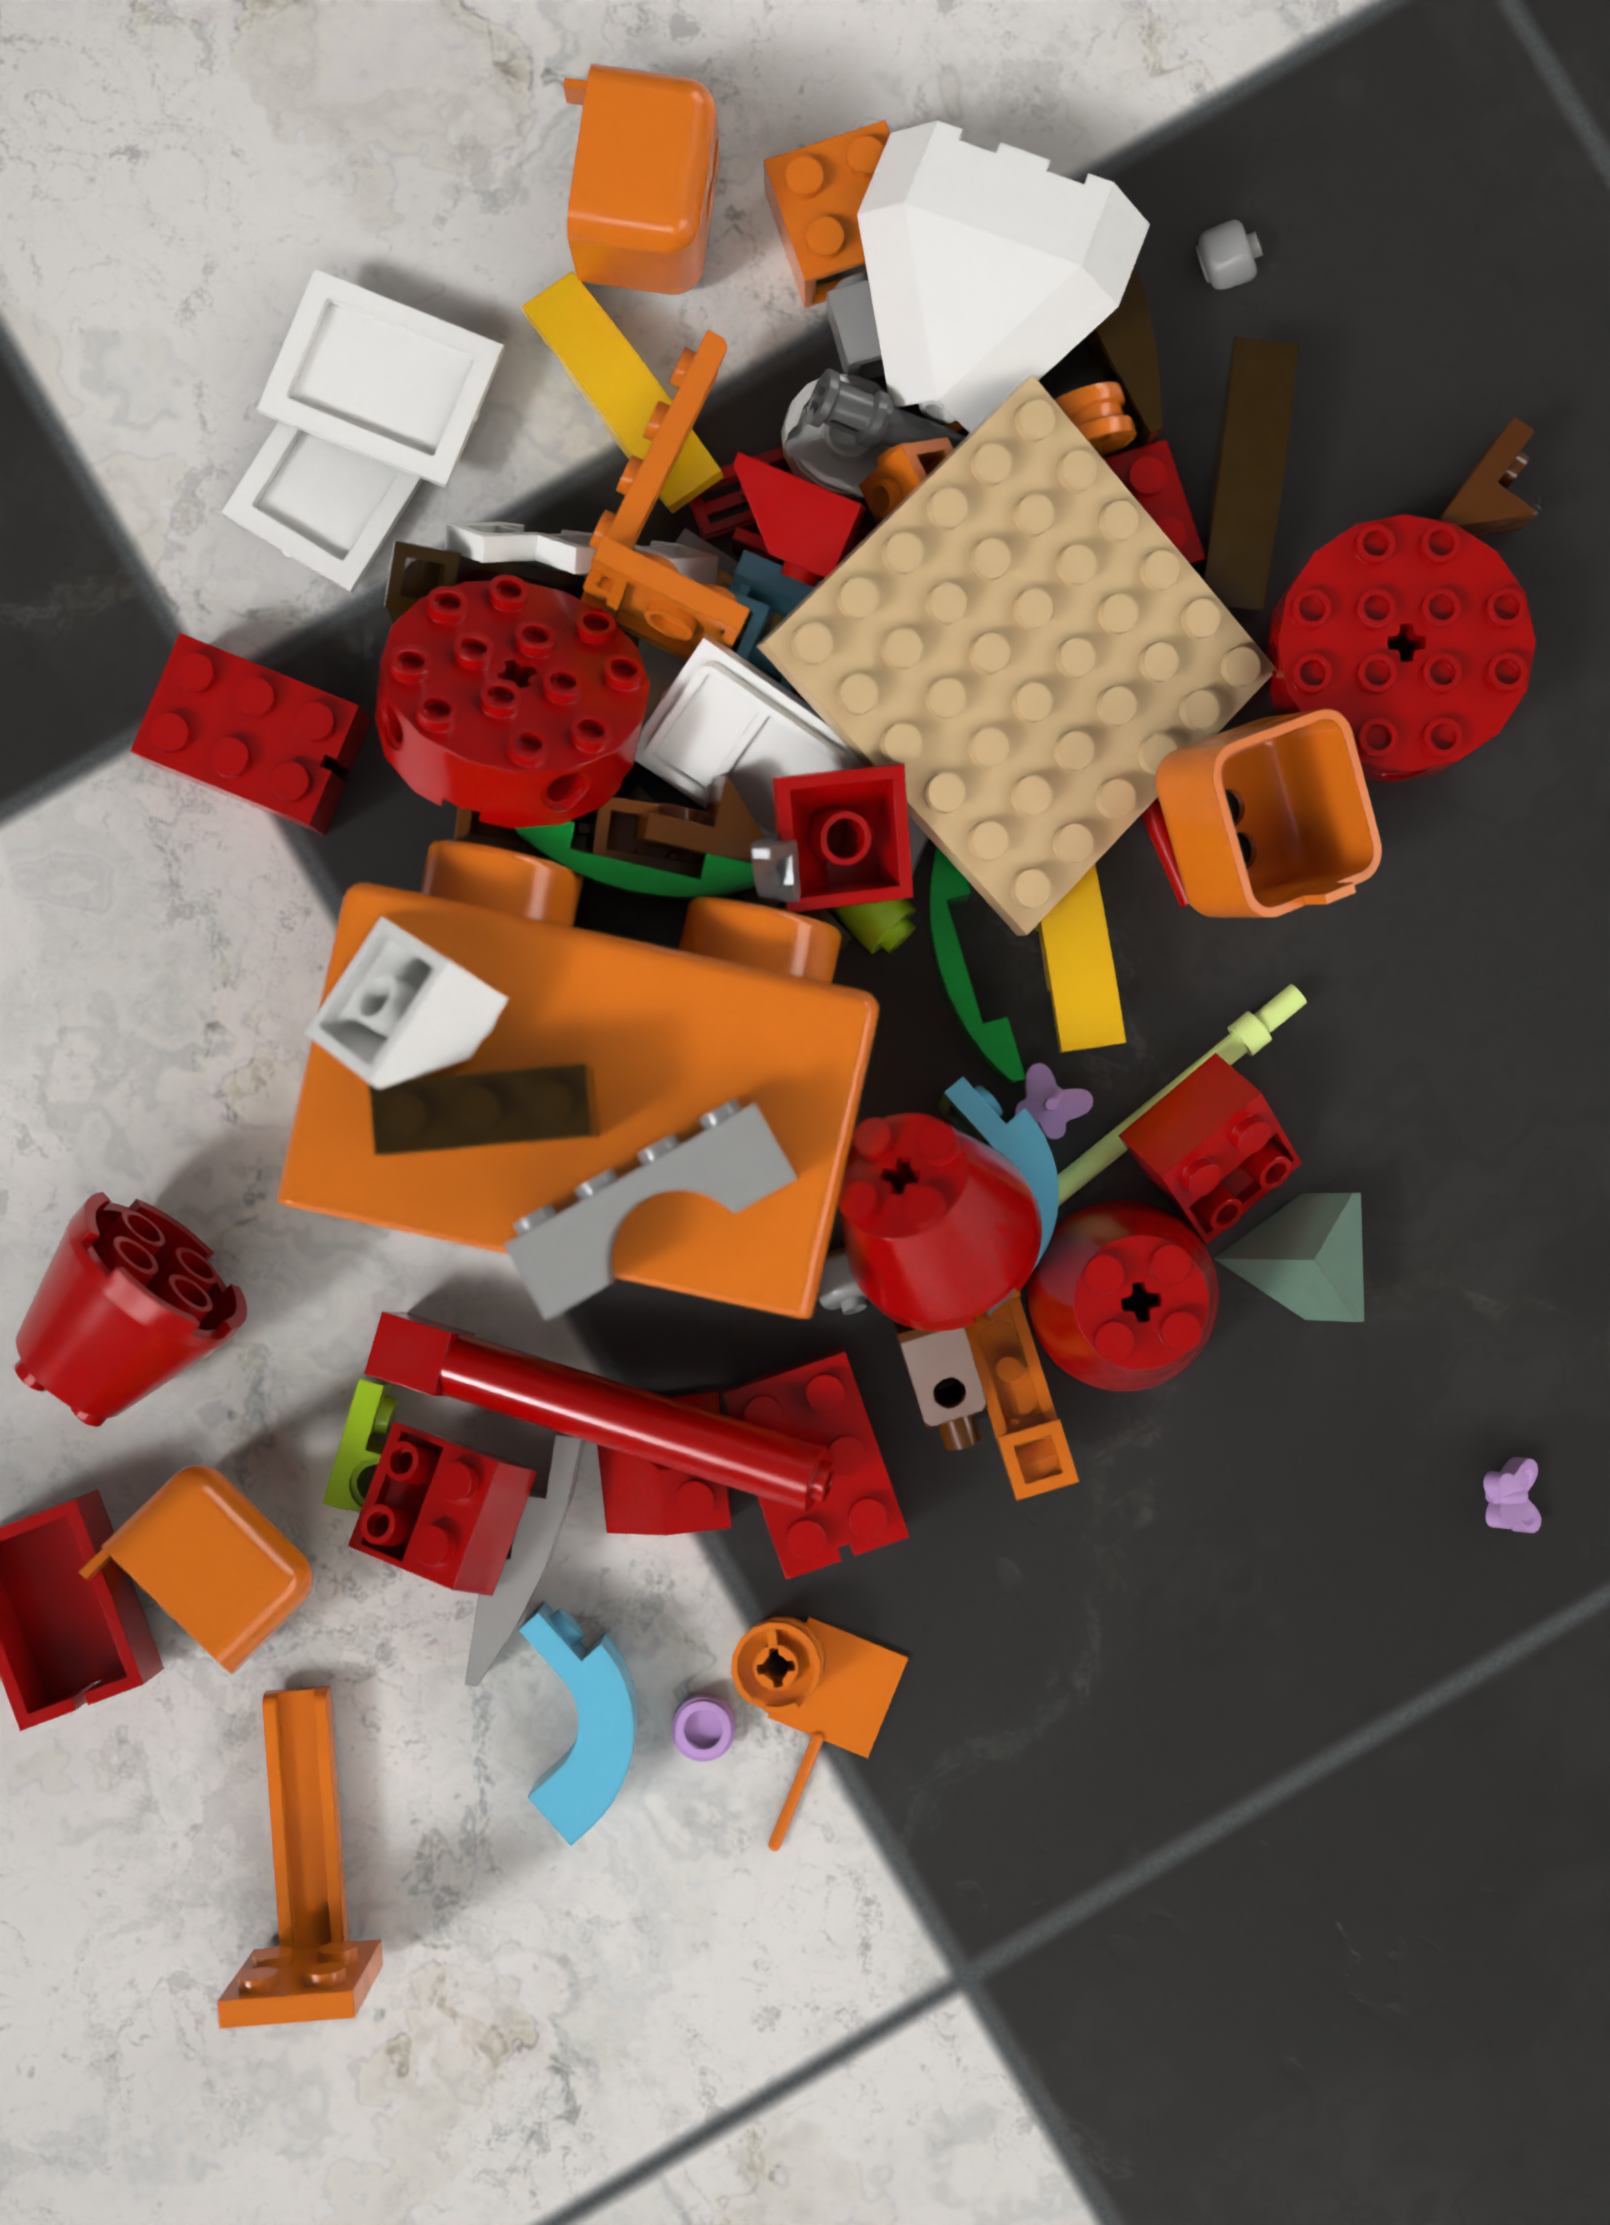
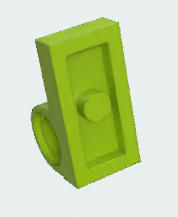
(369, 1415)

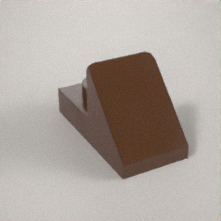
(1482, 500)
(725, 832)

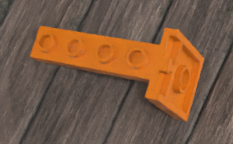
(646, 589)
(316, 1967)

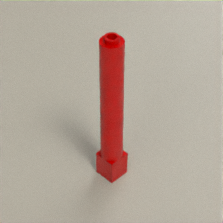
(599, 1410)

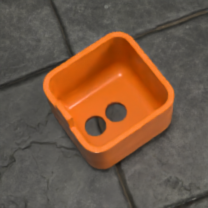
(642, 179)
(1297, 807)
(211, 1564)

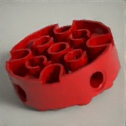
(1443, 604)
(511, 701)

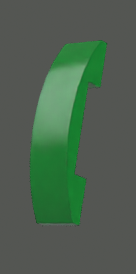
(716, 878)
(990, 1040)

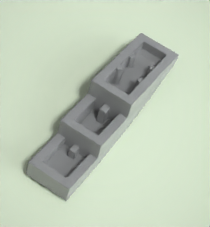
(526, 1560)

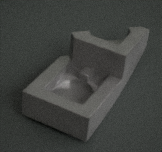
(776, 870)

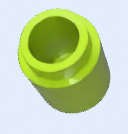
(878, 923)

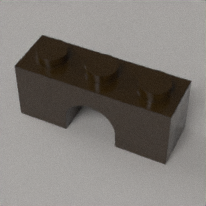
(484, 1110)

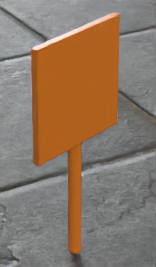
(843, 1708)

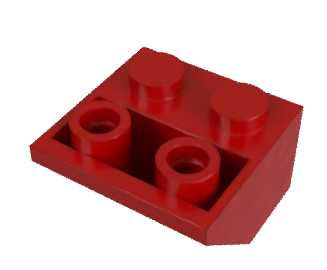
(1211, 1147)
(442, 1510)

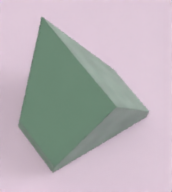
(1307, 1257)

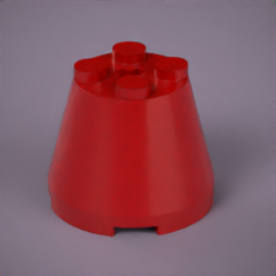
(935, 1222)
(1088, 1271)
(123, 1309)

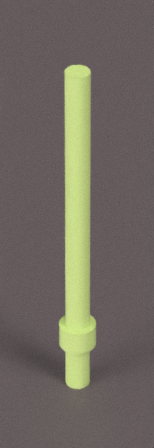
(1246, 1035)

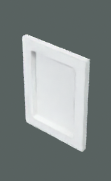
(380, 378)
(321, 503)
(737, 724)

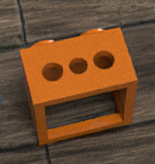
(817, 202)

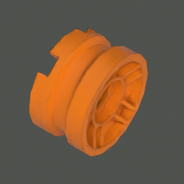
(1099, 416)
(795, 1643)

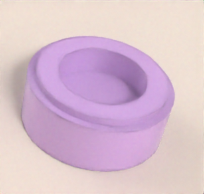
(703, 1727)

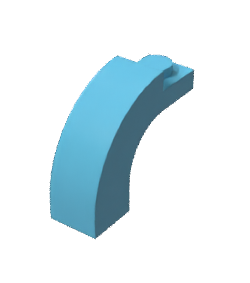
(1020, 1140)
(591, 1773)

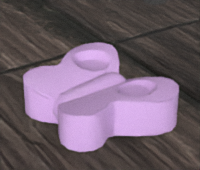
(1050, 1103)
(1509, 1496)

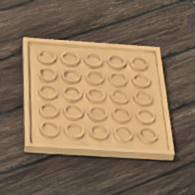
(1019, 655)

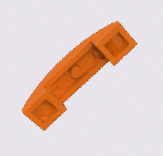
(1020, 1402)

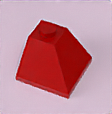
(800, 520)
(847, 835)
(660, 1499)

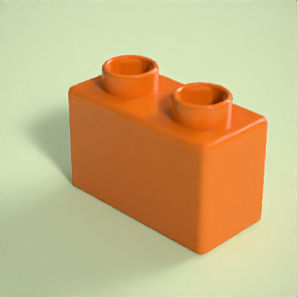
(669, 1039)

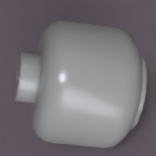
(1228, 254)
(838, 1286)

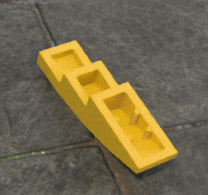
(614, 381)
(1081, 969)

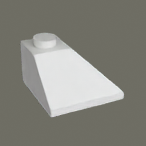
(403, 1010)

